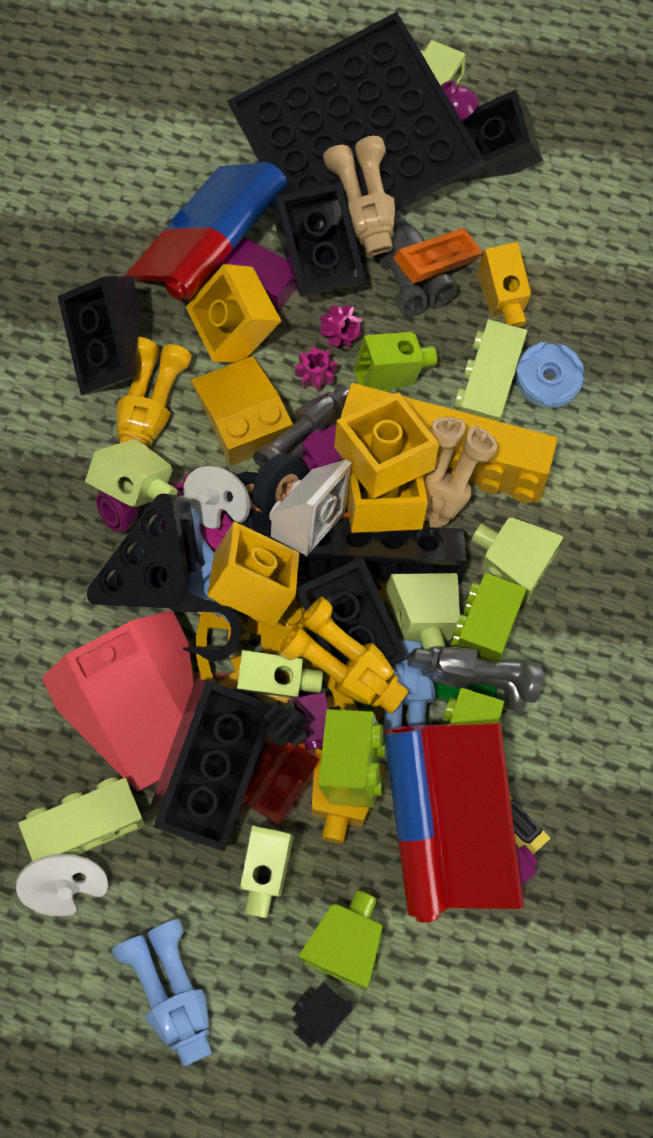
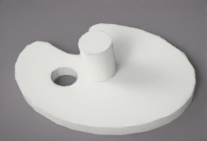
(208, 492)
(49, 886)

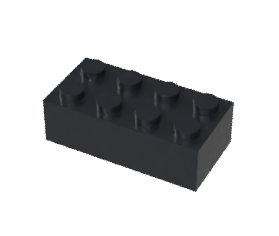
(209, 765)

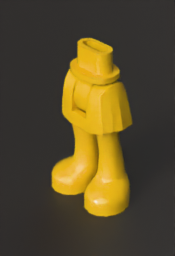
(145, 417)
(365, 676)

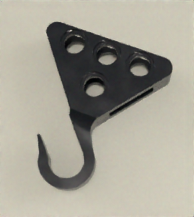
(177, 554)

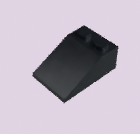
(503, 136)
(318, 239)
(102, 331)
(355, 608)

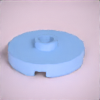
(553, 360)

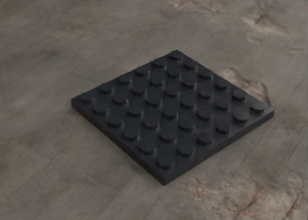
(354, 91)

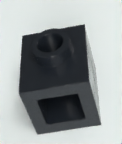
(319, 1016)

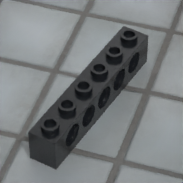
(384, 552)

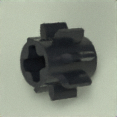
(286, 724)

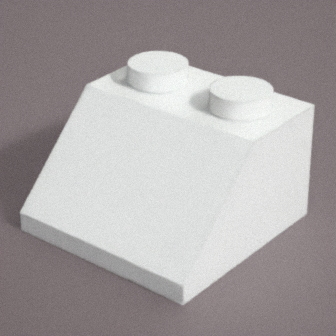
(311, 507)

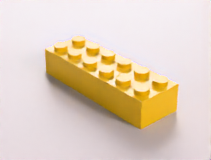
(515, 469)

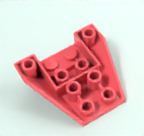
(127, 694)

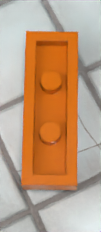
(437, 255)

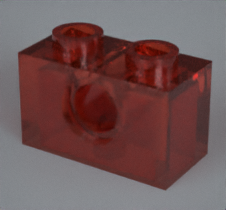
(278, 780)

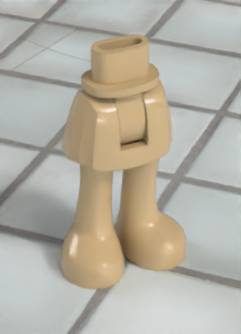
(369, 214)
(449, 492)

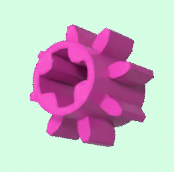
(340, 325)
(316, 368)

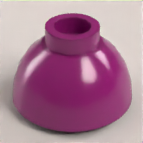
(462, 99)
(115, 513)

